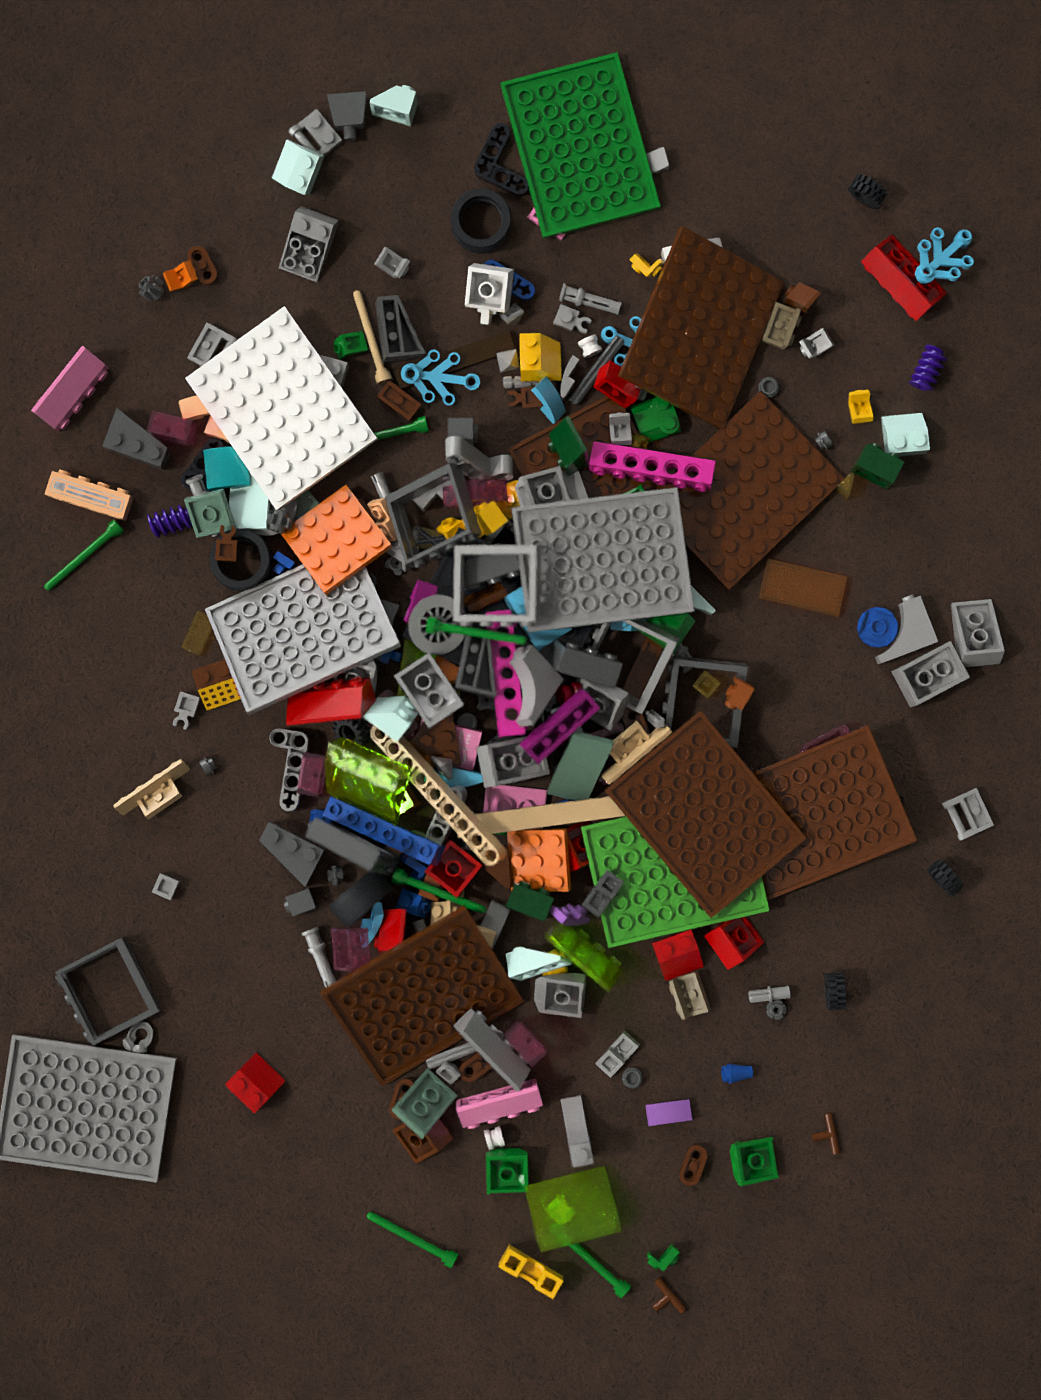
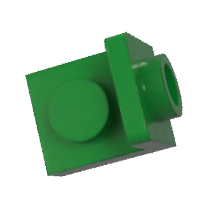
(350, 344)

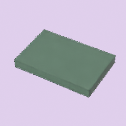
(424, 1103)

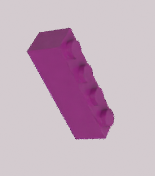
(559, 726)

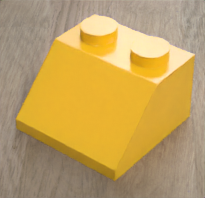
(539, 357)

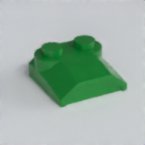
(656, 419)
(674, 624)
(753, 1161)
(506, 1170)

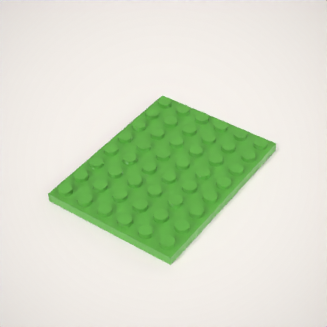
(651, 897)

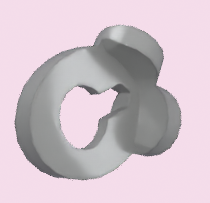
(128, 1042)

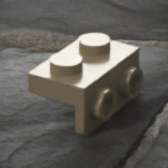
(781, 326)
(689, 995)

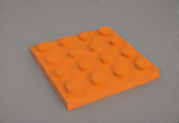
(336, 539)

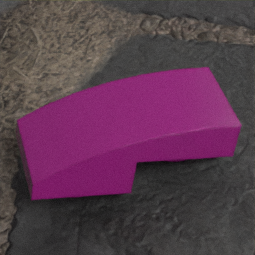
(421, 591)

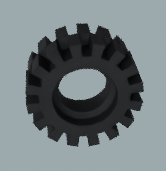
(867, 191)
(358, 725)
(945, 877)
(835, 991)

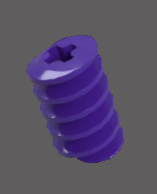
(927, 368)
(169, 521)

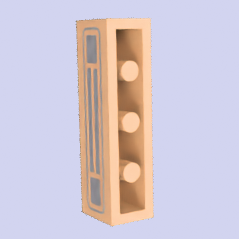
(89, 495)

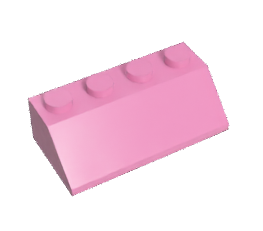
(70, 389)
(498, 1103)

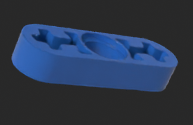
(523, 283)

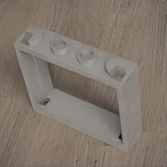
(498, 550)
(634, 703)

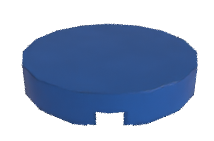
(871, 627)

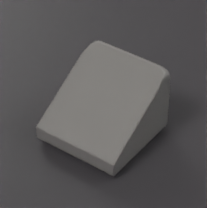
(658, 161)

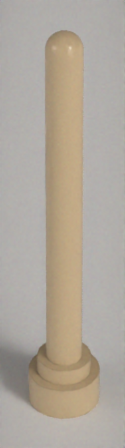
(382, 374)

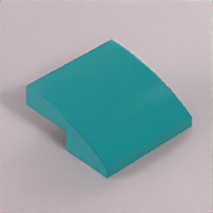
(225, 469)

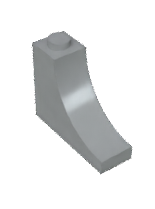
(914, 630)
(537, 681)
(576, 1131)

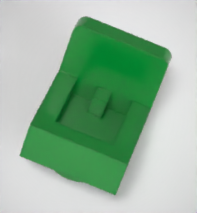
(670, 1256)

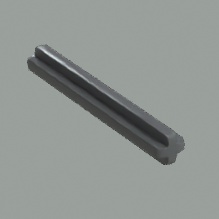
(590, 378)

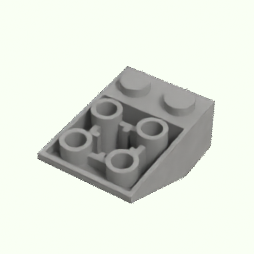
(308, 243)

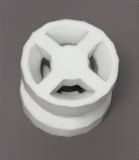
(590, 346)
(494, 1138)

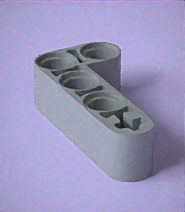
(475, 463)
(293, 750)
(439, 821)

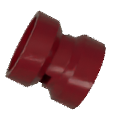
(565, 691)

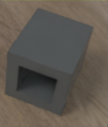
(300, 902)

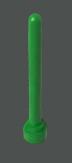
(419, 425)
(113, 529)
(434, 625)
(402, 877)
(447, 1257)
(621, 1287)

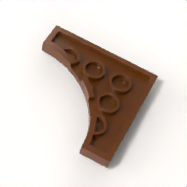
(437, 741)

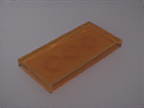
(802, 587)

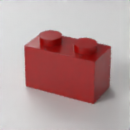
(615, 387)

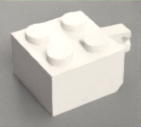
(488, 290)

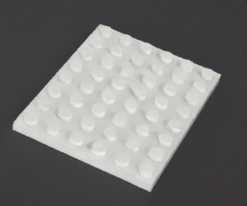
(281, 408)

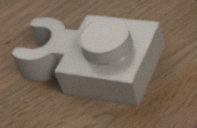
(568, 319)
(186, 706)

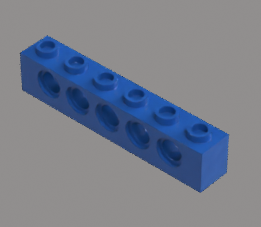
(384, 831)

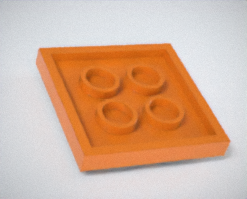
(539, 858)

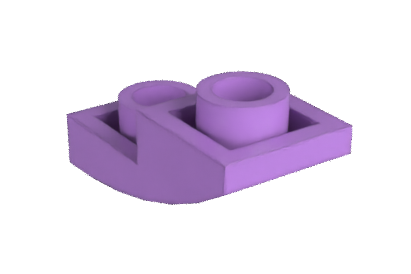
(570, 914)
(668, 1112)

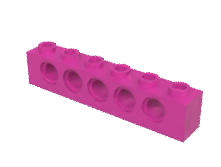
(683, 464)
(505, 727)

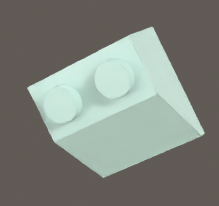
(395, 104)
(298, 167)
(905, 434)
(392, 715)

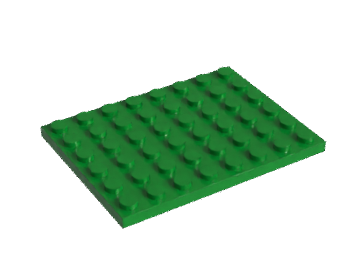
(580, 145)

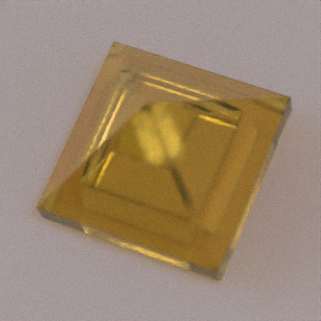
(639, 441)
(706, 684)

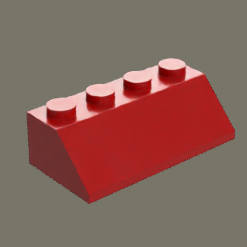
(895, 272)
(331, 701)

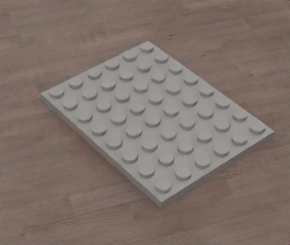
(606, 558)
(295, 636)
(85, 1108)

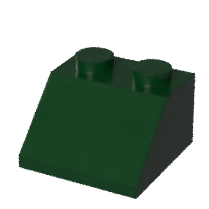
(568, 447)
(877, 465)
(530, 901)

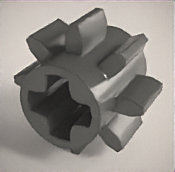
(151, 287)
(279, 521)

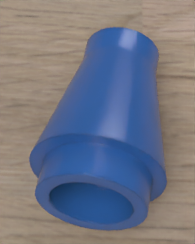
(733, 1073)

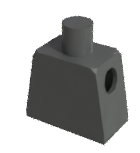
(348, 112)

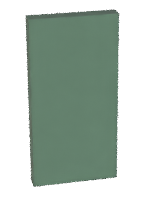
(580, 766)

